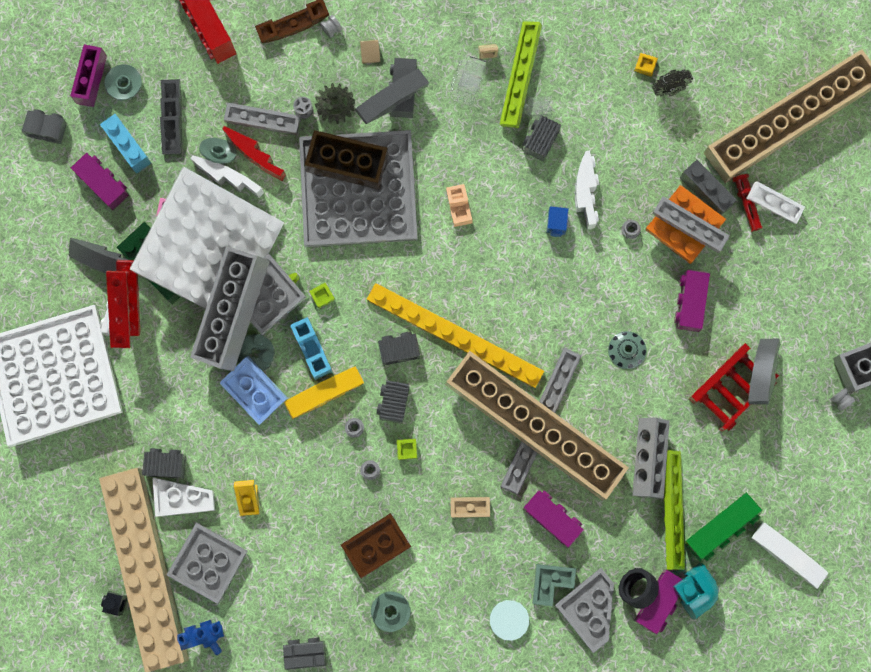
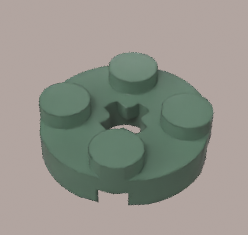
(261, 343)
(381, 617)

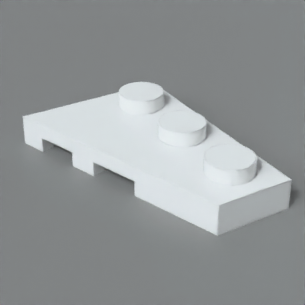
(177, 498)

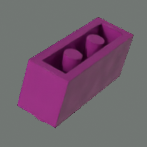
(88, 75)
(100, 180)
(692, 300)
(553, 518)
(654, 615)

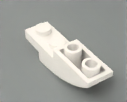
(586, 183)

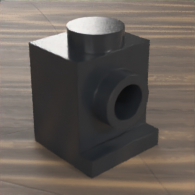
(114, 603)

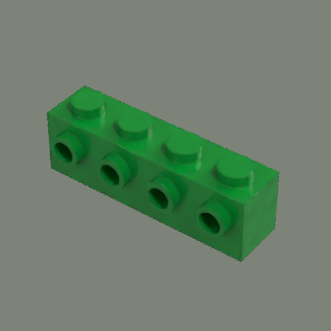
(723, 527)

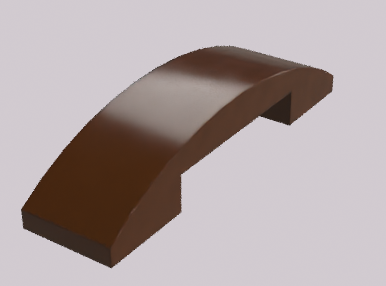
(293, 23)

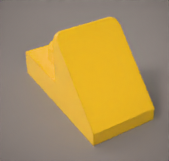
(247, 497)

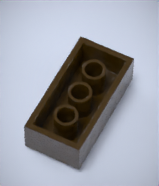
(346, 159)

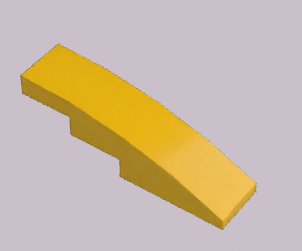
(323, 392)

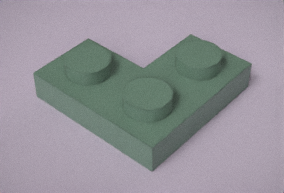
(547, 578)

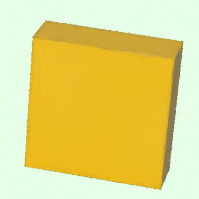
(646, 64)

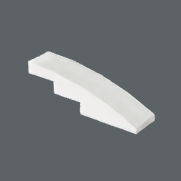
(222, 173)
(789, 555)

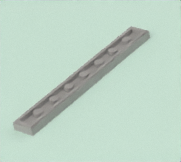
(551, 399)

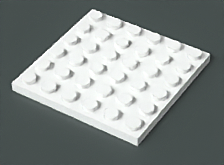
(192, 234)
(55, 376)

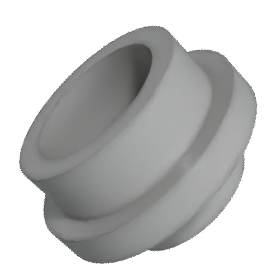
(631, 223)
(349, 423)
(365, 465)

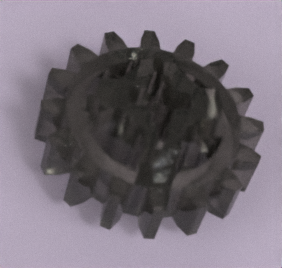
(672, 83)
(334, 95)

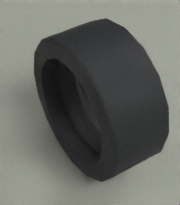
(630, 579)

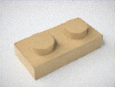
(470, 507)

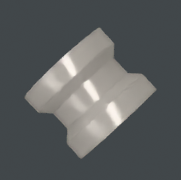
(331, 26)
(302, 103)
(842, 399)

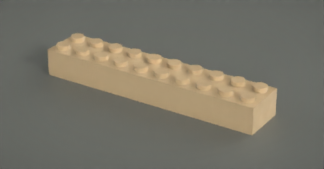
(791, 117)
(537, 426)
(143, 569)

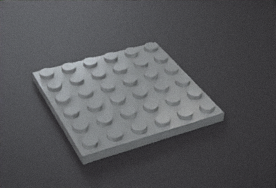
(356, 214)

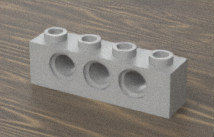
(651, 458)

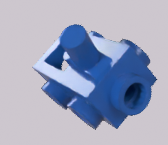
(206, 635)

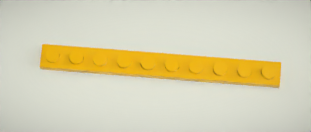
(455, 335)

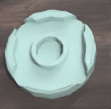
(509, 620)

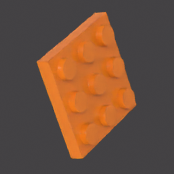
(675, 239)

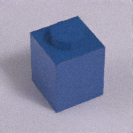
(557, 221)

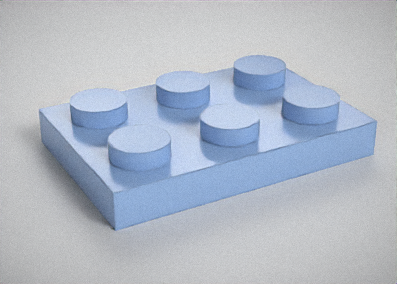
(253, 390)

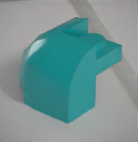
(697, 591)

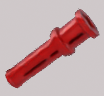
(742, 194)

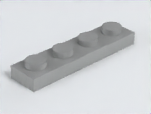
(262, 118)
(690, 224)

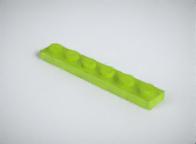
(520, 74)
(674, 512)

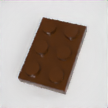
(375, 545)

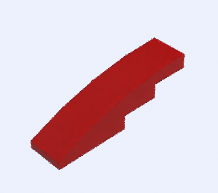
(249, 149)

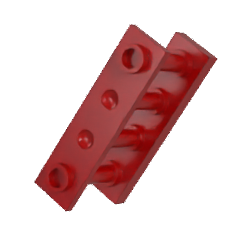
(123, 304)
(715, 383)

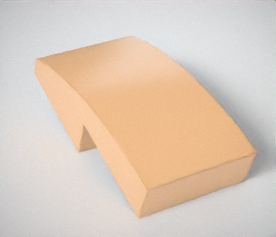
(459, 205)

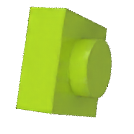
(322, 295)
(407, 449)

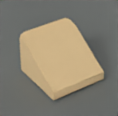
(370, 51)
(488, 51)

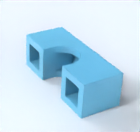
(125, 143)
(311, 348)

